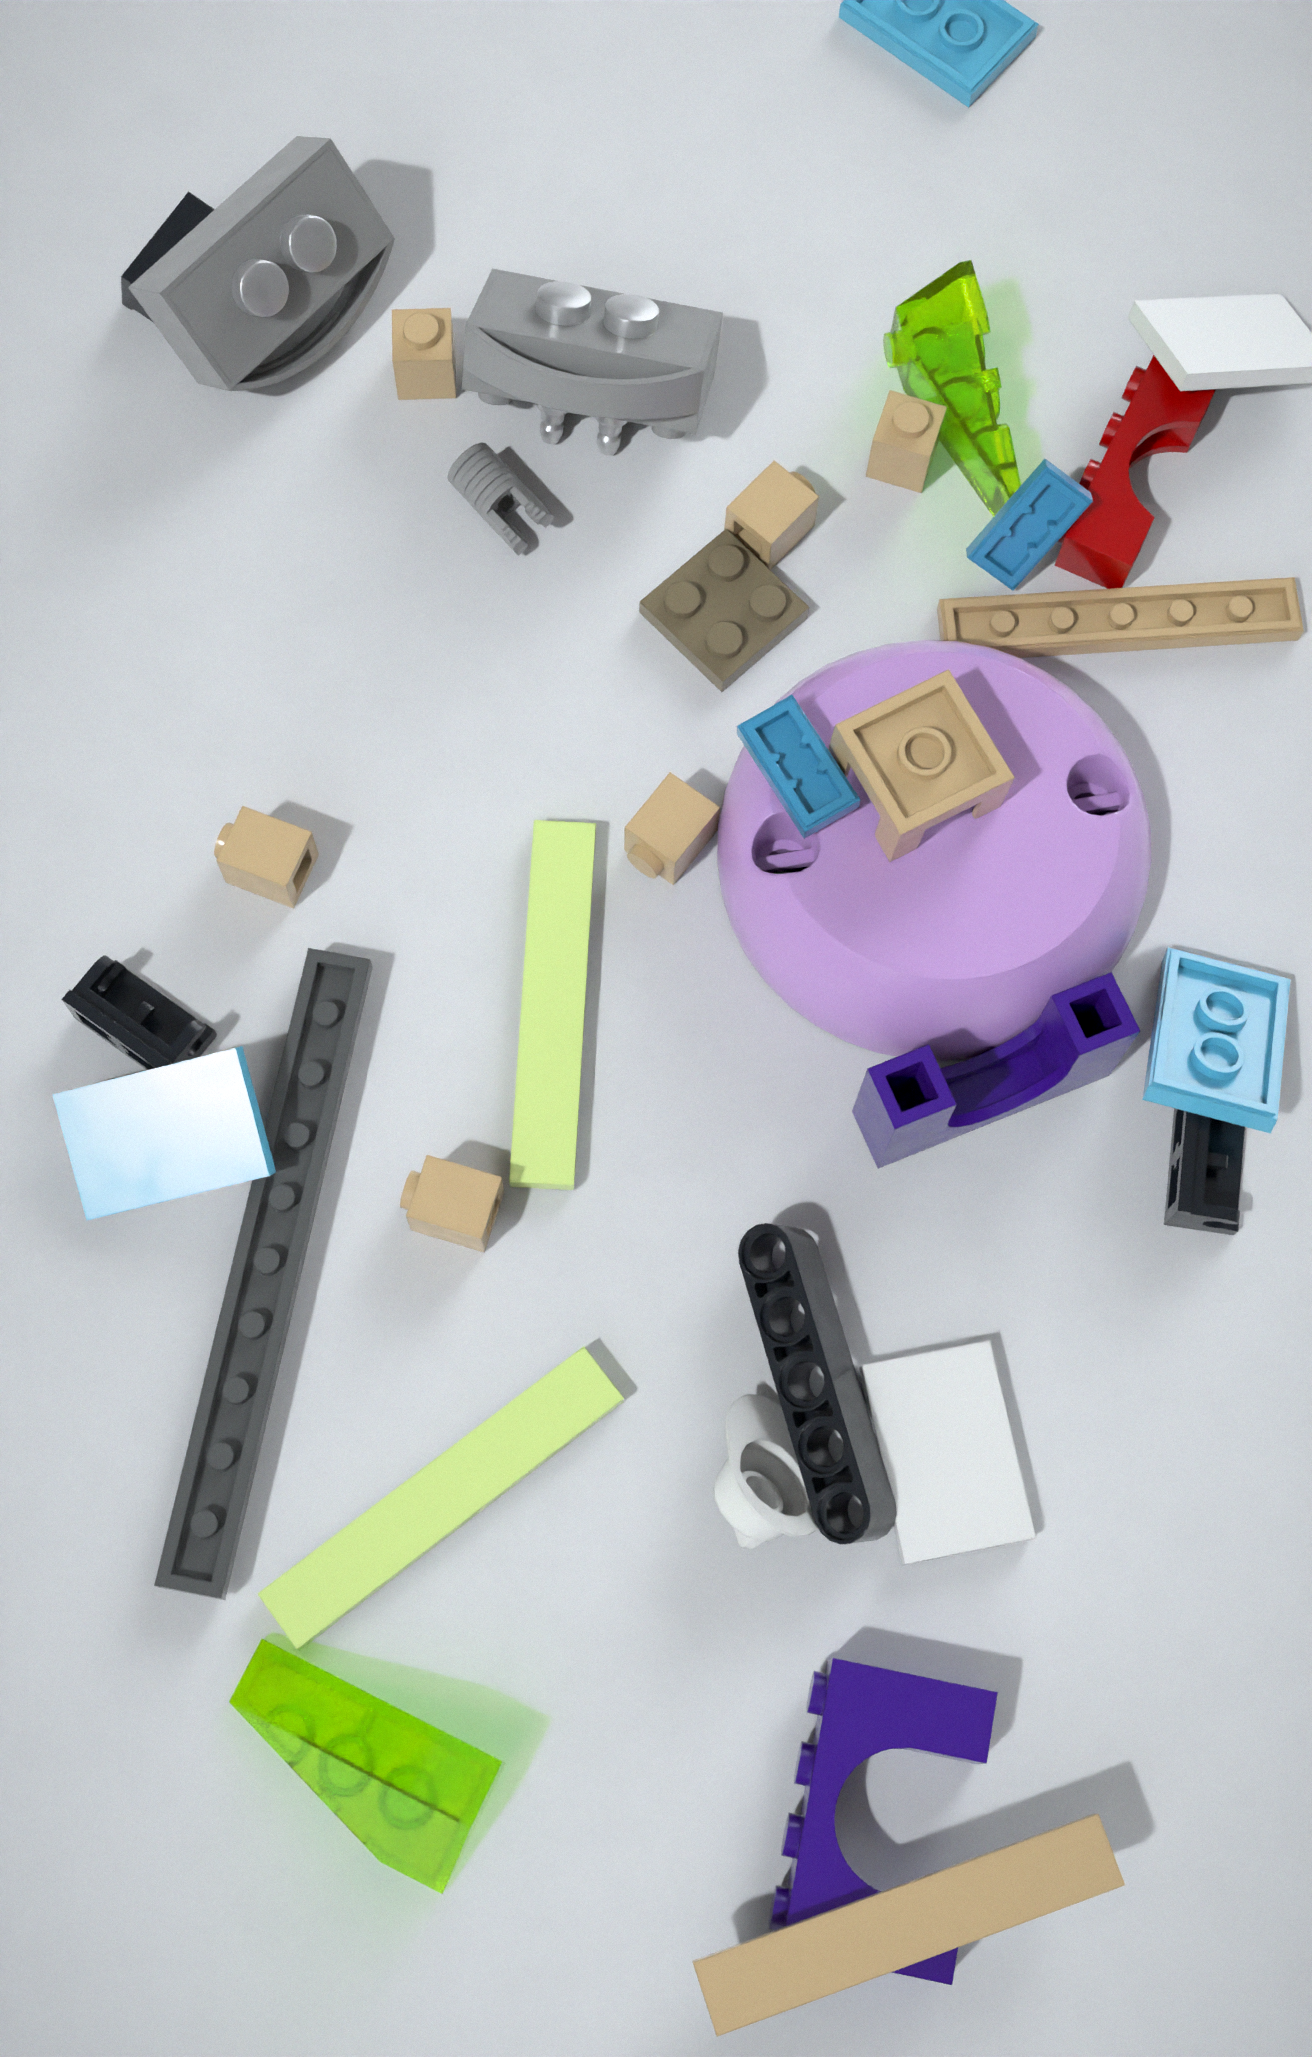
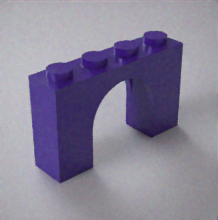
(918, 1105)
(858, 1716)

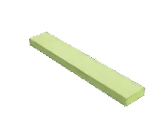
(553, 1006)
(440, 1498)

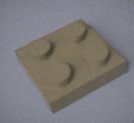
(723, 610)

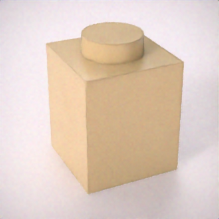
(423, 353)
(905, 441)
(773, 513)
(670, 829)
(266, 856)
(452, 1202)

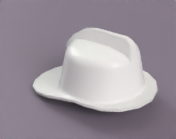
(761, 1479)

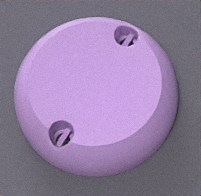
(986, 911)

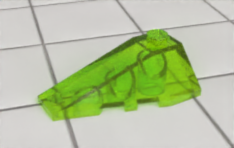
(942, 360)
(379, 1769)

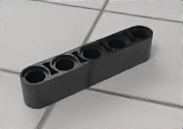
(840, 1403)

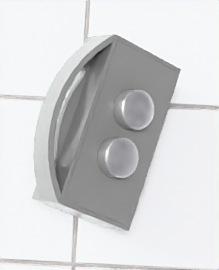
(267, 267)
(590, 356)

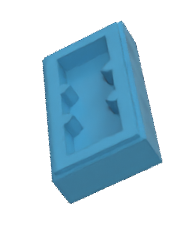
(1029, 524)
(798, 766)

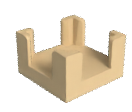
(921, 761)

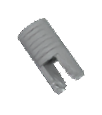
(496, 492)

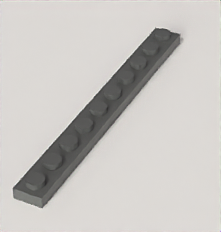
(264, 1279)

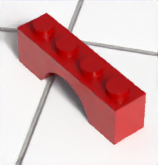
(1115, 525)

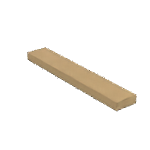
(1126, 618)
(907, 1924)

